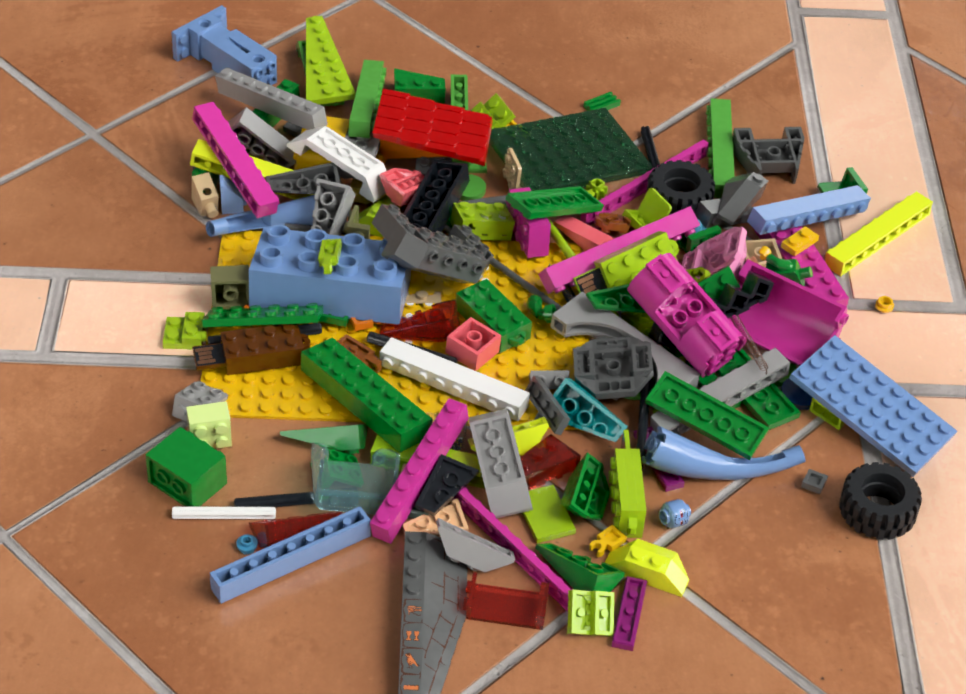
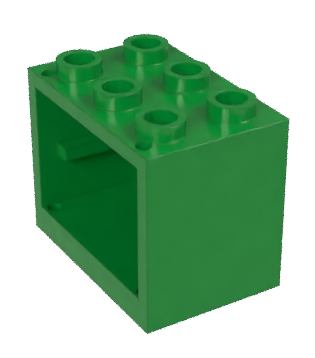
(186, 468)

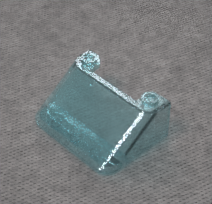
(352, 484)

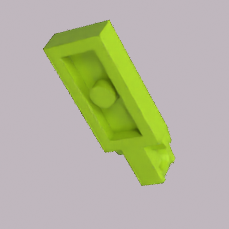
(329, 254)

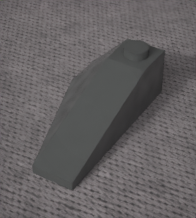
(303, 180)
(740, 195)

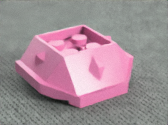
(718, 252)

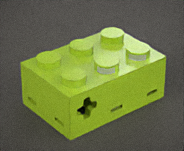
(484, 219)

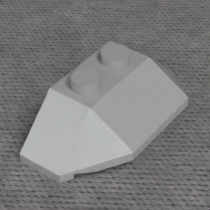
(472, 549)

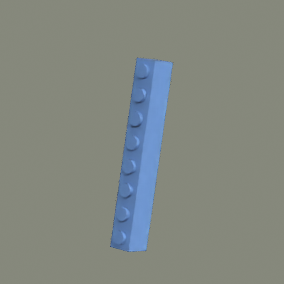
(808, 209)
(290, 554)

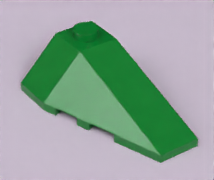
(614, 299)

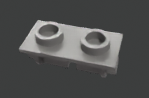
(551, 378)

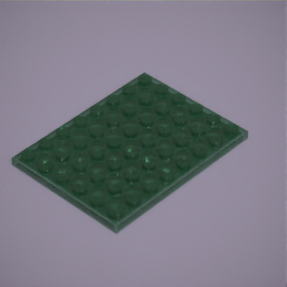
(571, 150)

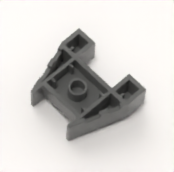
(769, 154)

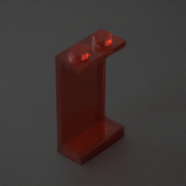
(506, 605)

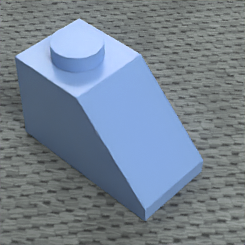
(231, 198)

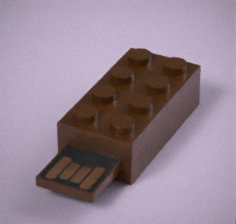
(254, 349)

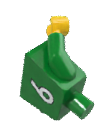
(788, 268)

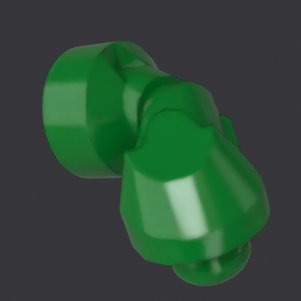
(534, 304)

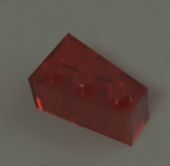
(548, 461)

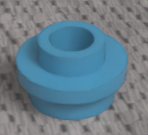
(247, 544)

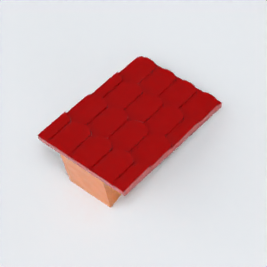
(424, 128)

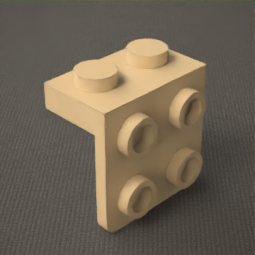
(512, 170)

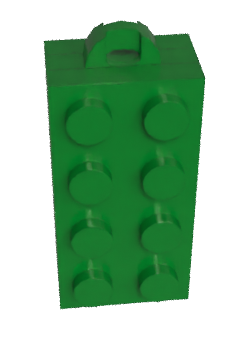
(496, 312)

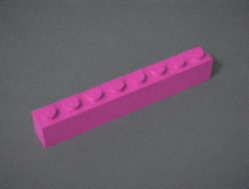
(235, 160)
(416, 473)

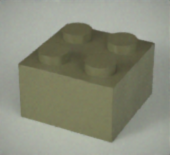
(230, 286)

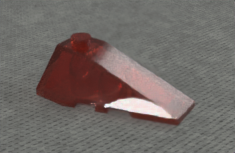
(275, 530)

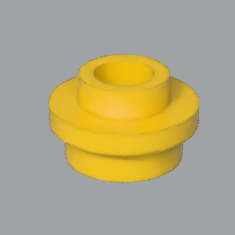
(884, 304)

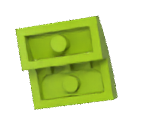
(590, 613)

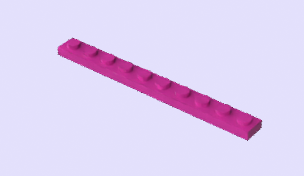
(639, 185)
(503, 537)

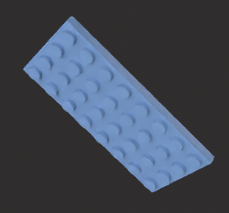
(873, 405)

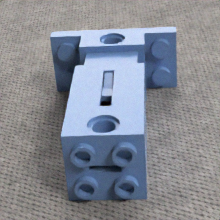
(210, 39)

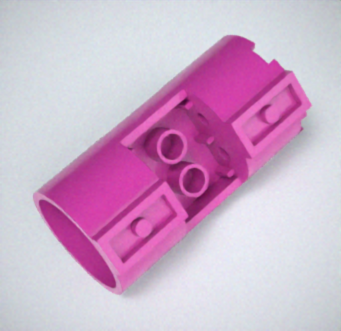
(686, 314)

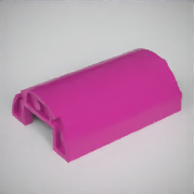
(792, 317)

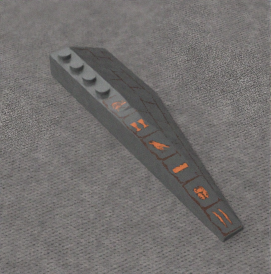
(430, 613)

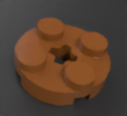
(610, 222)

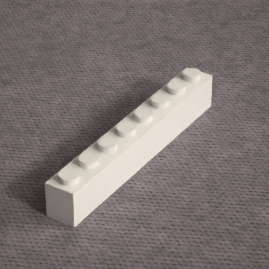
(454, 378)

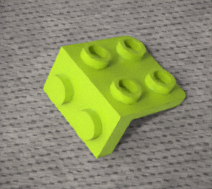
(650, 210)

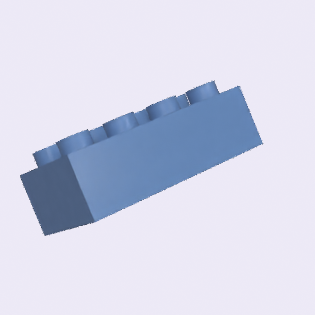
(360, 286)

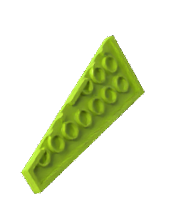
(325, 71)

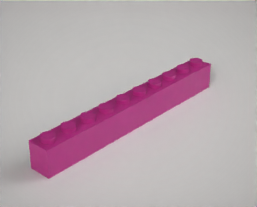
(561, 274)

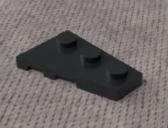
(444, 484)

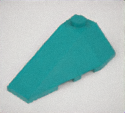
(587, 412)

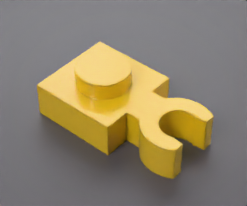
(608, 539)

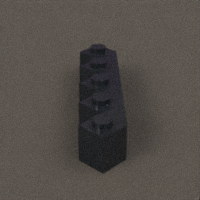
(731, 302)

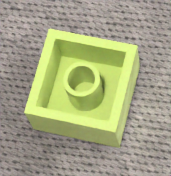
(211, 423)

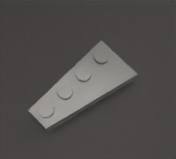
(261, 138)
(332, 206)

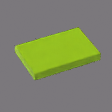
(548, 518)

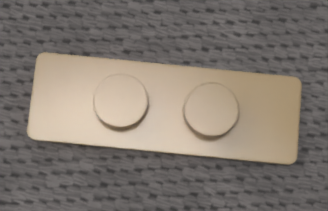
(422, 297)

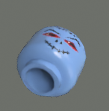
(674, 513)

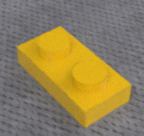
(799, 241)

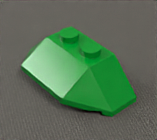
(587, 489)

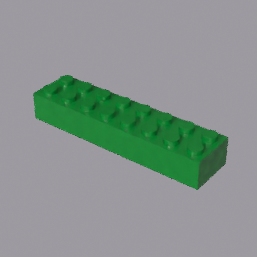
(366, 394)

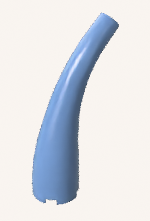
(293, 212)
(689, 459)

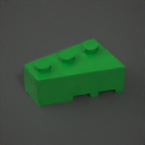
(420, 85)

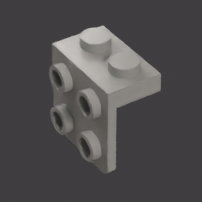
(196, 394)

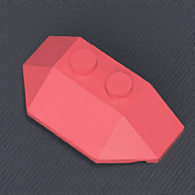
(401, 184)

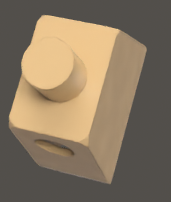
(205, 203)

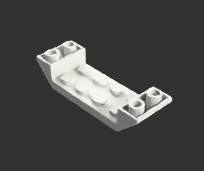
(346, 156)

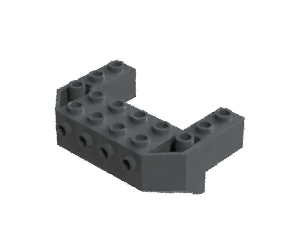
(451, 257)

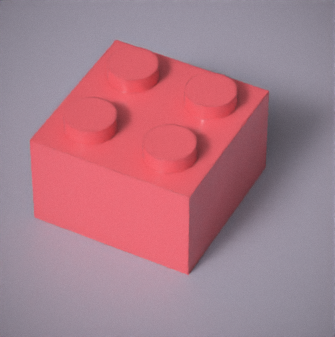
(473, 344)

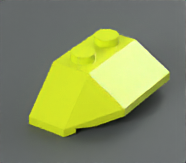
(526, 434)
(652, 563)

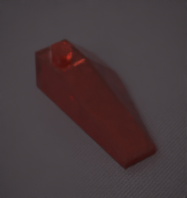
(430, 325)

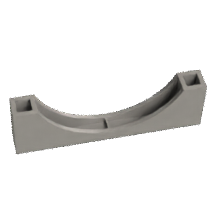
(581, 318)

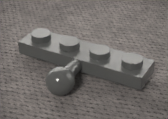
(547, 405)

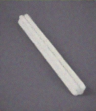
(207, 512)

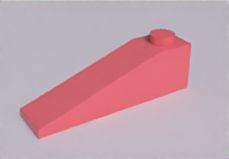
(581, 233)

